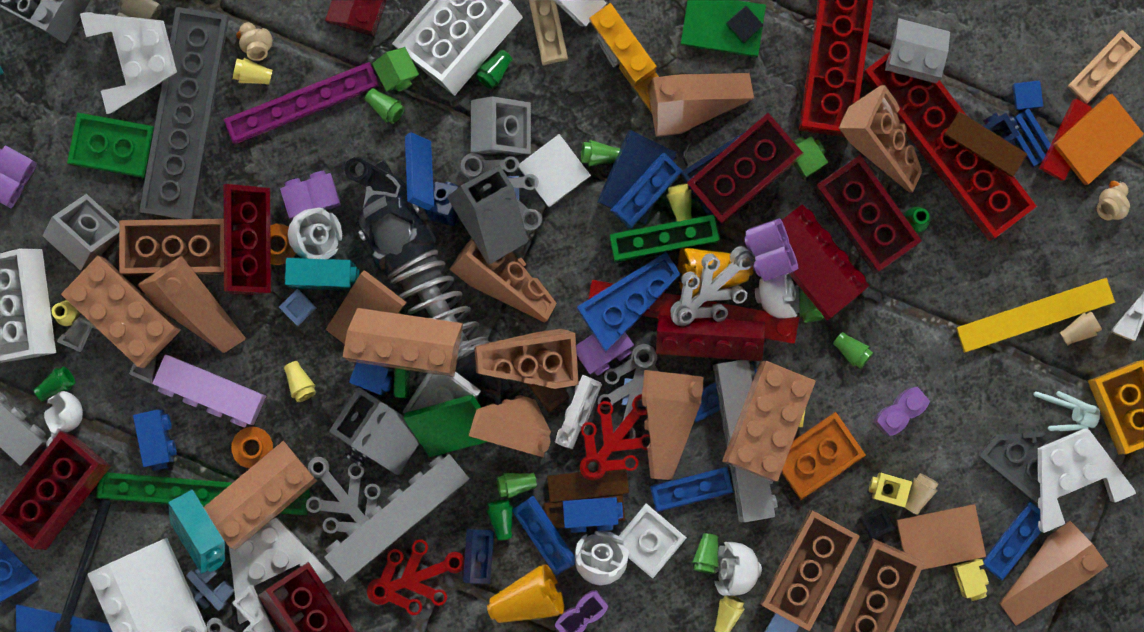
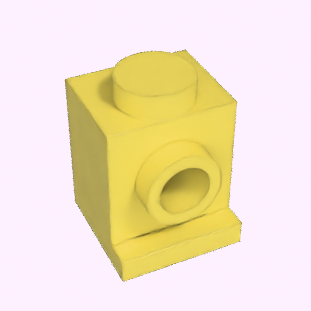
(899, 492)
(971, 579)

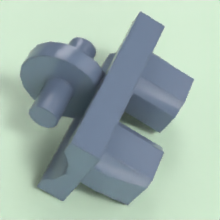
(217, 596)

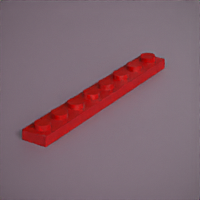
(775, 328)

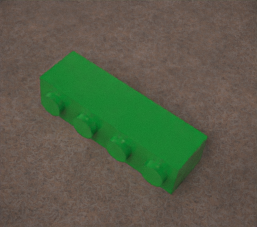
(664, 238)

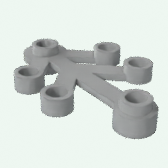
(520, 182)
(710, 289)
(635, 386)
(347, 502)

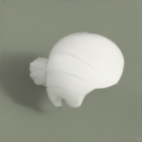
(63, 415)

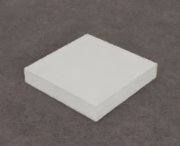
(556, 170)
(650, 540)

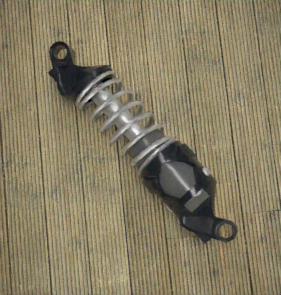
(408, 255)

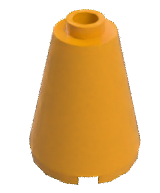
(690, 261)
(528, 598)

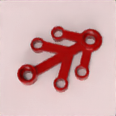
(612, 442)
(411, 579)

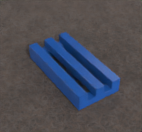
(1039, 133)

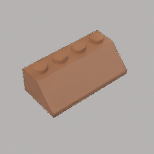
(403, 342)
(259, 495)

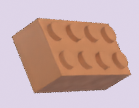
(153, 244)
(121, 312)
(768, 421)
(809, 570)
(879, 590)

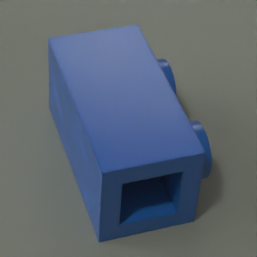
(154, 439)
(592, 512)

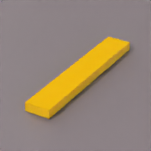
(1035, 315)

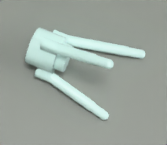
(1083, 413)

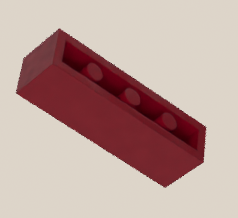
(711, 338)

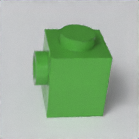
(396, 69)
(813, 157)

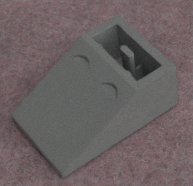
(50, 16)
(490, 214)
(376, 431)

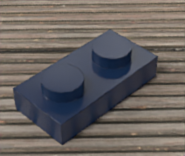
(478, 556)

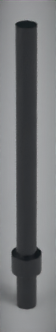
(82, 570)

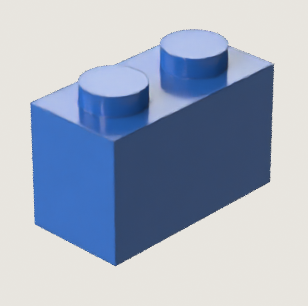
(373, 378)

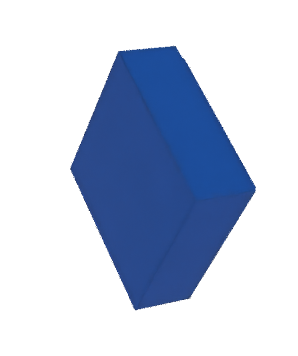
(1027, 95)

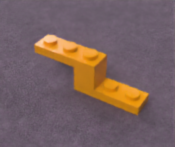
(633, 59)

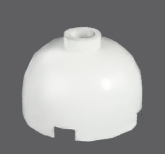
(315, 234)
(778, 296)
(601, 557)
(737, 569)

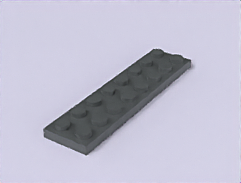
(184, 115)

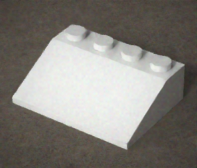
(456, 37)
(24, 306)
(146, 592)

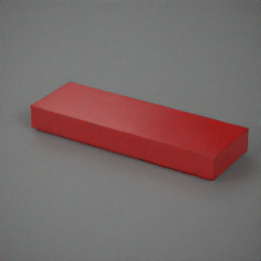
(1053, 162)

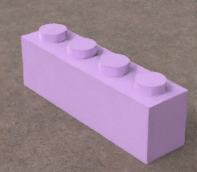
(208, 389)

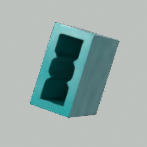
(320, 274)
(197, 532)

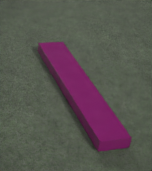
(301, 103)

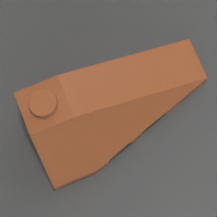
(693, 99)
(877, 133)
(505, 281)
(187, 300)
(533, 358)
(671, 411)
(513, 425)
(1056, 569)

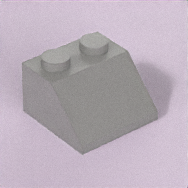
(918, 51)
(500, 126)
(82, 231)

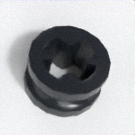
(356, 456)

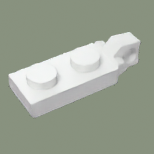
(578, 411)

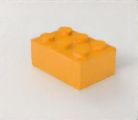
(1122, 405)

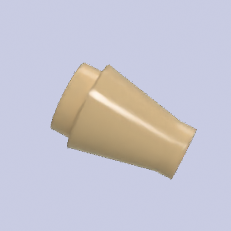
(1082, 328)
(921, 492)

